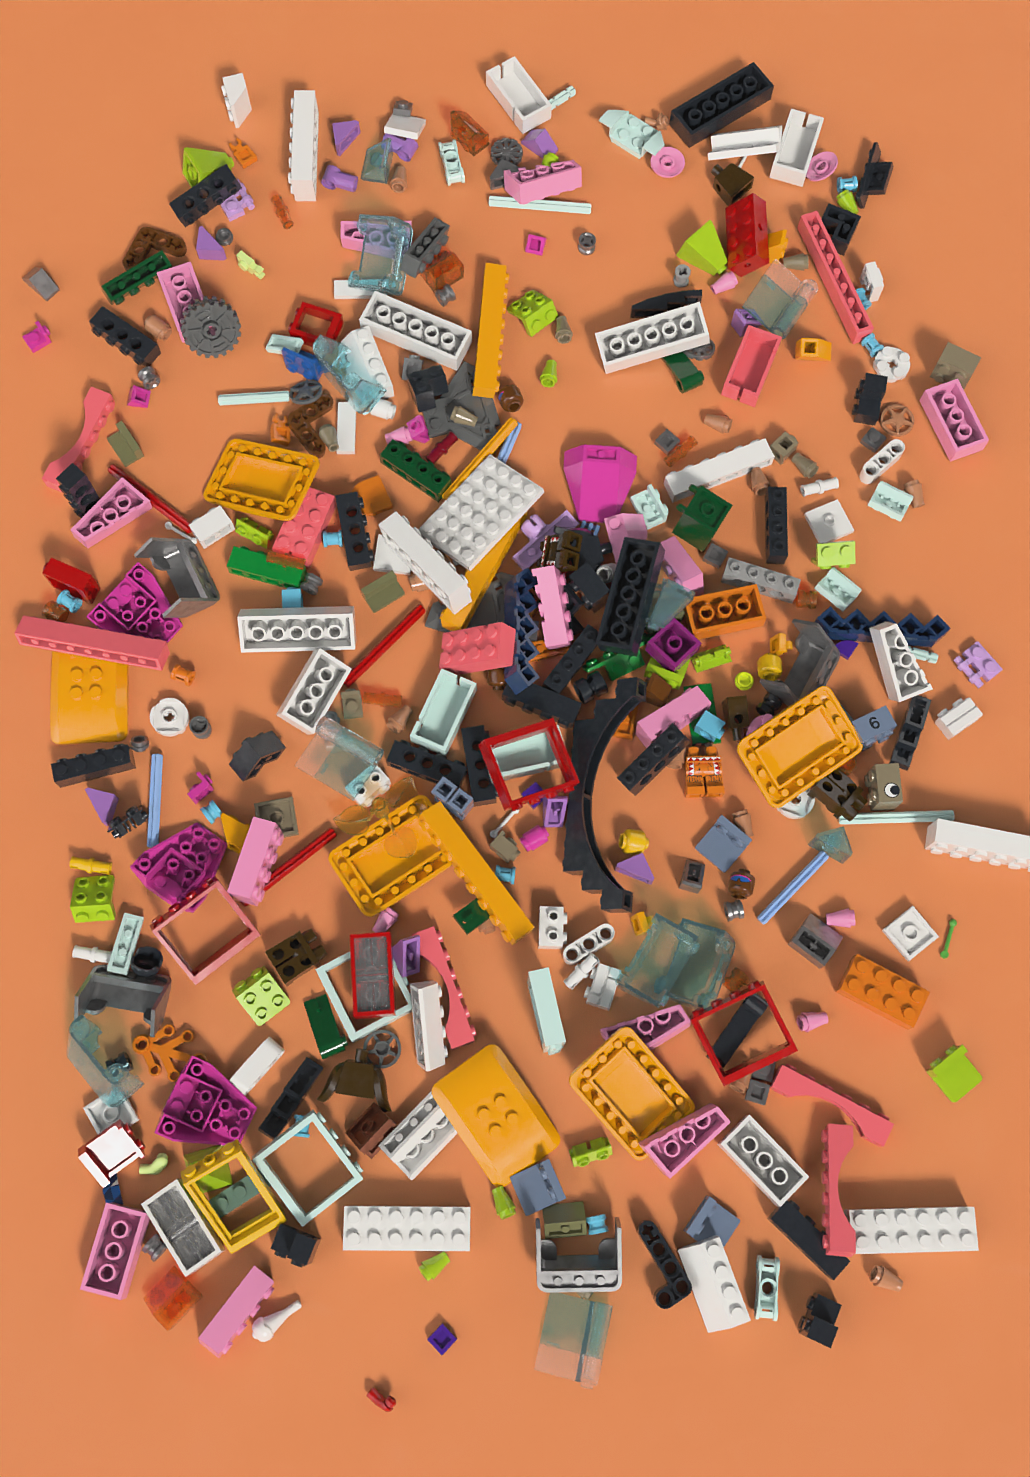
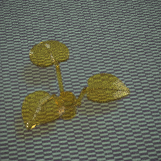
(355, 818)

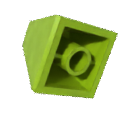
(202, 163)
(704, 250)
(218, 1178)

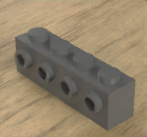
(425, 247)

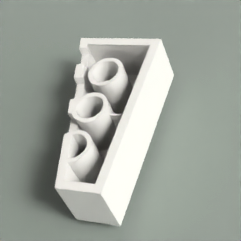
(897, 663)

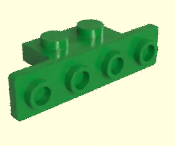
(617, 664)

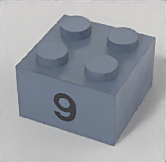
(874, 727)

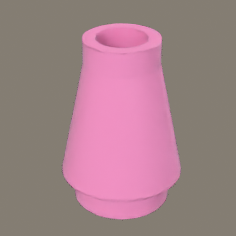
(724, 283)
(401, 434)
(841, 918)
(385, 920)
(810, 1020)

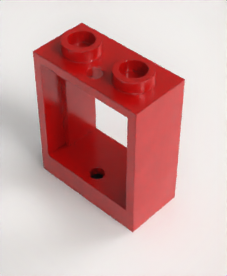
(333, 331)
(69, 578)

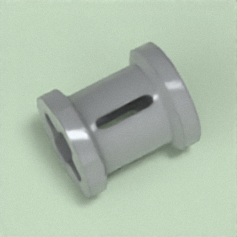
(681, 276)

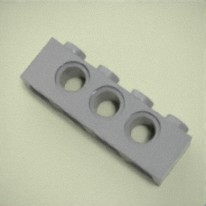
(769, 582)

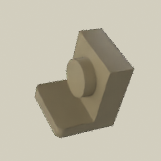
(352, 704)

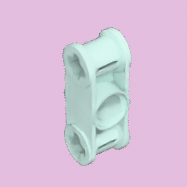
(451, 162)
(763, 1300)

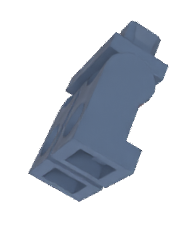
(452, 798)

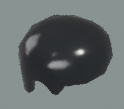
(146, 961)

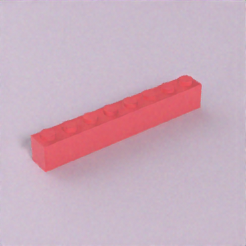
(835, 277)
(92, 642)

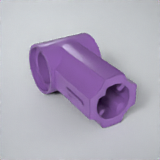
(404, 148)
(335, 178)

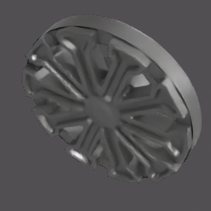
(506, 152)
(701, 352)

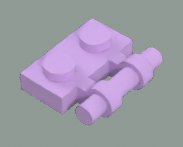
(233, 208)
(981, 662)

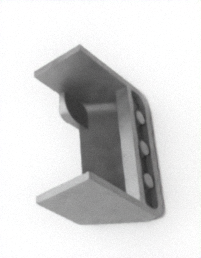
(186, 572)
(812, 667)
(124, 992)
(579, 1272)

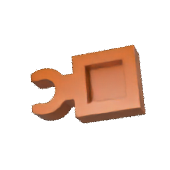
(243, 154)
(279, 432)

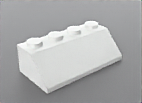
(366, 359)
(428, 1025)
(713, 1284)

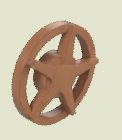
(897, 420)

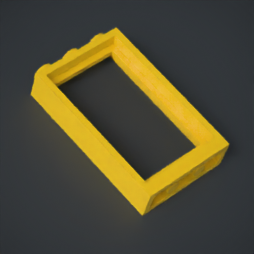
(251, 1229)

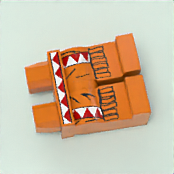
(704, 767)

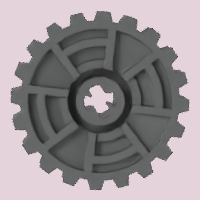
(215, 314)

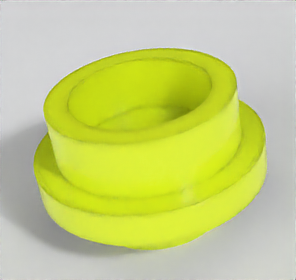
(744, 681)

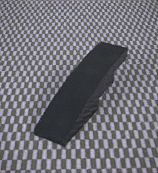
(665, 303)
(910, 731)
(291, 1098)

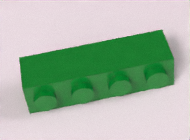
(254, 566)

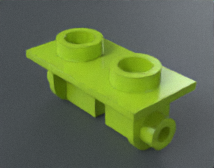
(247, 529)
(711, 658)
(599, 1150)

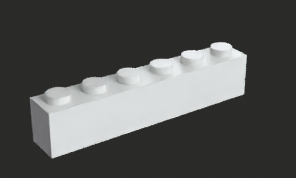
(719, 469)

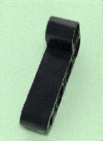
(738, 1027)
(660, 1260)

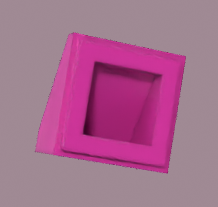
(535, 244)
(138, 397)

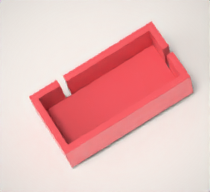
(751, 365)
(305, 531)
(478, 648)

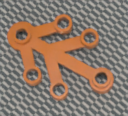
(165, 1051)

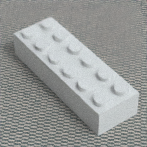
(304, 145)
(416, 330)
(652, 337)
(426, 562)
(297, 629)
(978, 844)
(406, 1228)
(914, 1229)

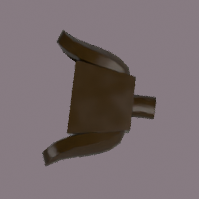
(357, 1079)

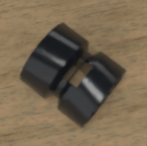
(589, 687)

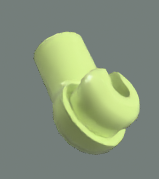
(157, 1165)

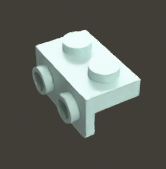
(890, 501)
(651, 507)
(838, 589)

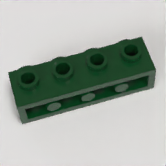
(135, 278)
(415, 470)

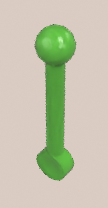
(944, 954)

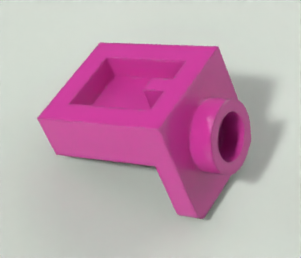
(37, 338)
(418, 429)
(200, 790)

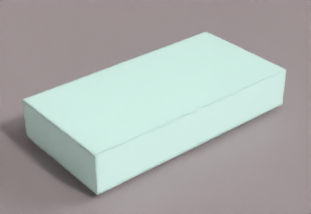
(277, 343)

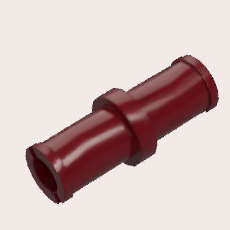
(441, 447)

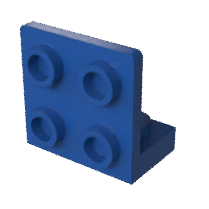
(302, 363)

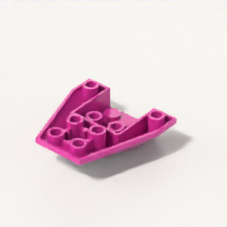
(599, 480)
(136, 608)
(180, 864)
(204, 1107)

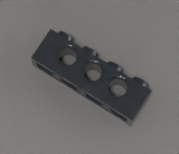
(205, 195)
(120, 329)
(77, 490)
(346, 503)
(776, 525)
(572, 660)
(470, 737)
(401, 749)
(653, 759)

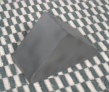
(497, 176)
(41, 283)
(692, 876)

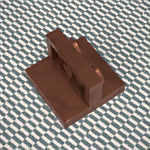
(371, 1130)

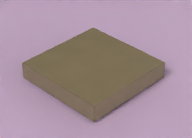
(281, 812)

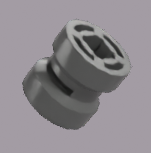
(200, 727)

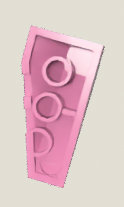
(624, 526)

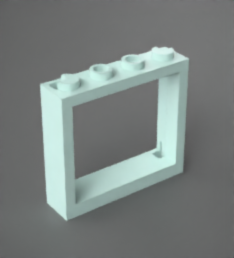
(546, 1011)
(353, 1035)
(331, 1137)

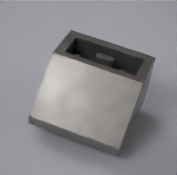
(815, 941)

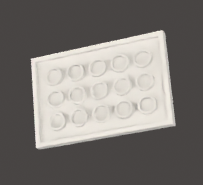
(480, 512)

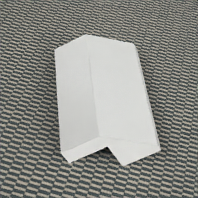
(745, 142)
(418, 1137)

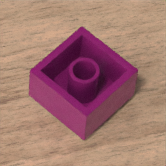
(673, 646)

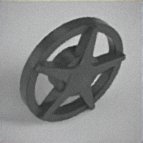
(305, 392)
(383, 1048)

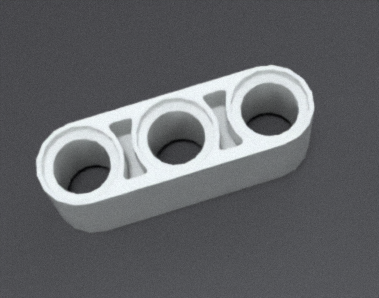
(886, 455)
(595, 937)
(257, 1065)

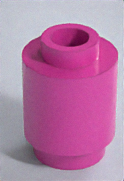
(534, 838)

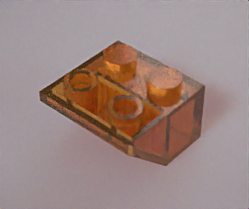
(468, 132)
(443, 270)
(172, 1298)

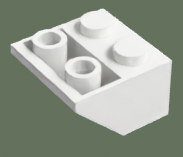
(237, 98)

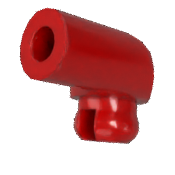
(379, 1400)

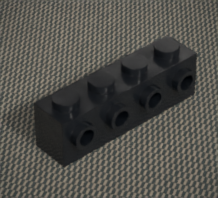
(544, 703)
(93, 766)
(806, 1238)

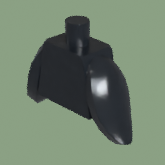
(591, 549)

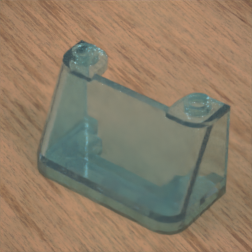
(382, 254)
(333, 361)
(667, 603)
(658, 962)
(704, 971)
(110, 1085)

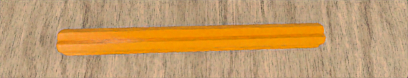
(488, 449)

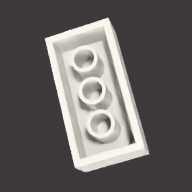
(313, 691)
(763, 1160)

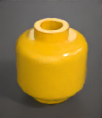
(769, 667)
(633, 841)

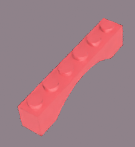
(97, 408)
(457, 1026)
(869, 1125)
(840, 1235)

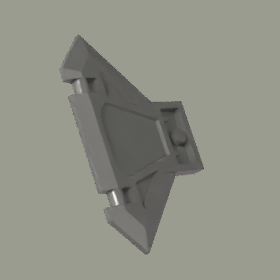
(460, 394)
(488, 612)

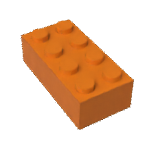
(725, 612)
(882, 992)

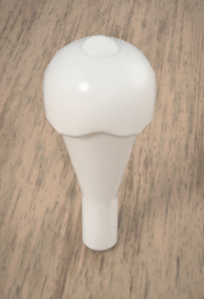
(265, 1327)

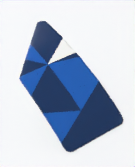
(112, 1191)

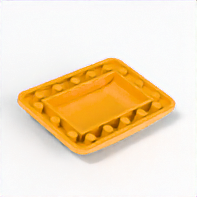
(261, 479)
(88, 700)
(799, 746)
(378, 878)
(630, 1090)
(495, 1115)

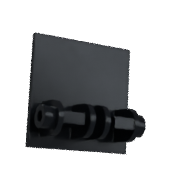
(117, 823)

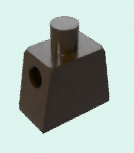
(731, 182)
(736, 708)

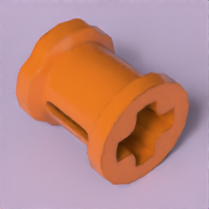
(183, 675)

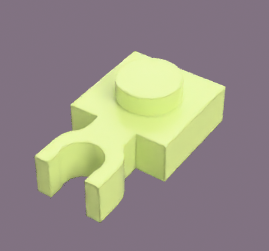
(248, 264)

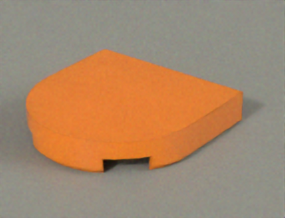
(374, 496)

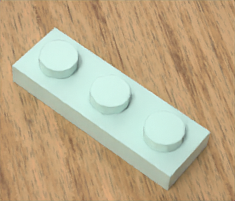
(125, 944)

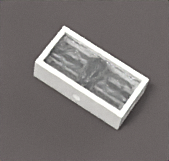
(183, 1227)

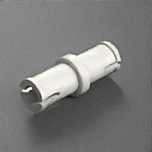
(819, 486)
(92, 954)
(581, 971)

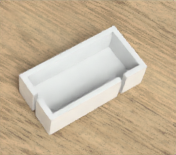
(518, 95)
(796, 148)

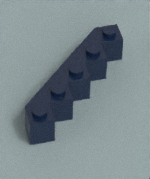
(517, 606)
(857, 627)

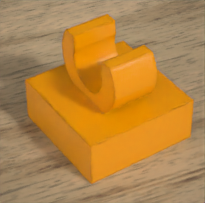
(779, 645)
(641, 923)

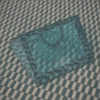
(378, 162)
(833, 843)

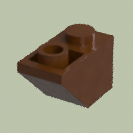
(657, 690)

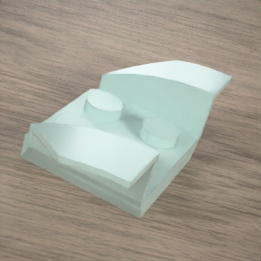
(632, 133)

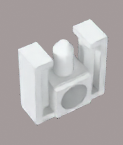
(873, 281)

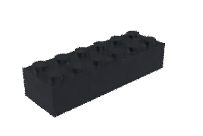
(721, 104)
(630, 596)

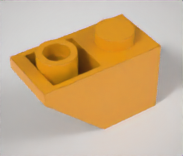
(777, 244)
(813, 349)
(234, 832)

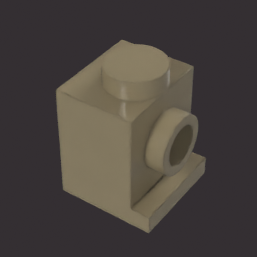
(783, 447)
(505, 847)

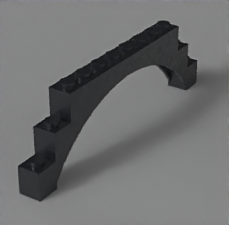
(580, 844)

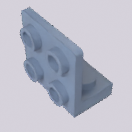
(723, 844)
(537, 1187)
(711, 1220)

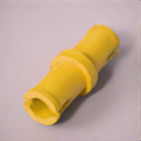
(90, 865)

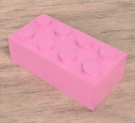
(180, 289)
(954, 420)
(255, 861)
(115, 1251)

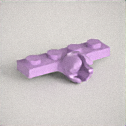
(536, 531)

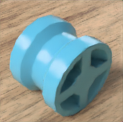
(211, 811)
(597, 1224)

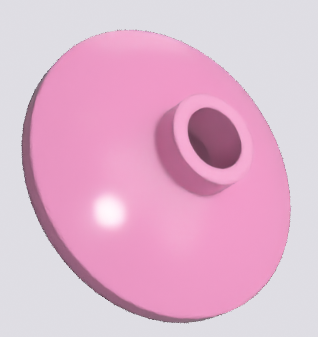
(671, 157)
(822, 166)

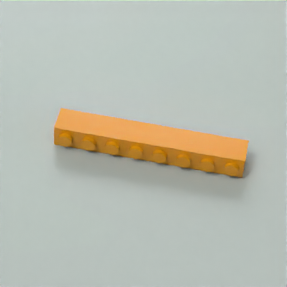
(489, 331)
(480, 578)
(476, 873)

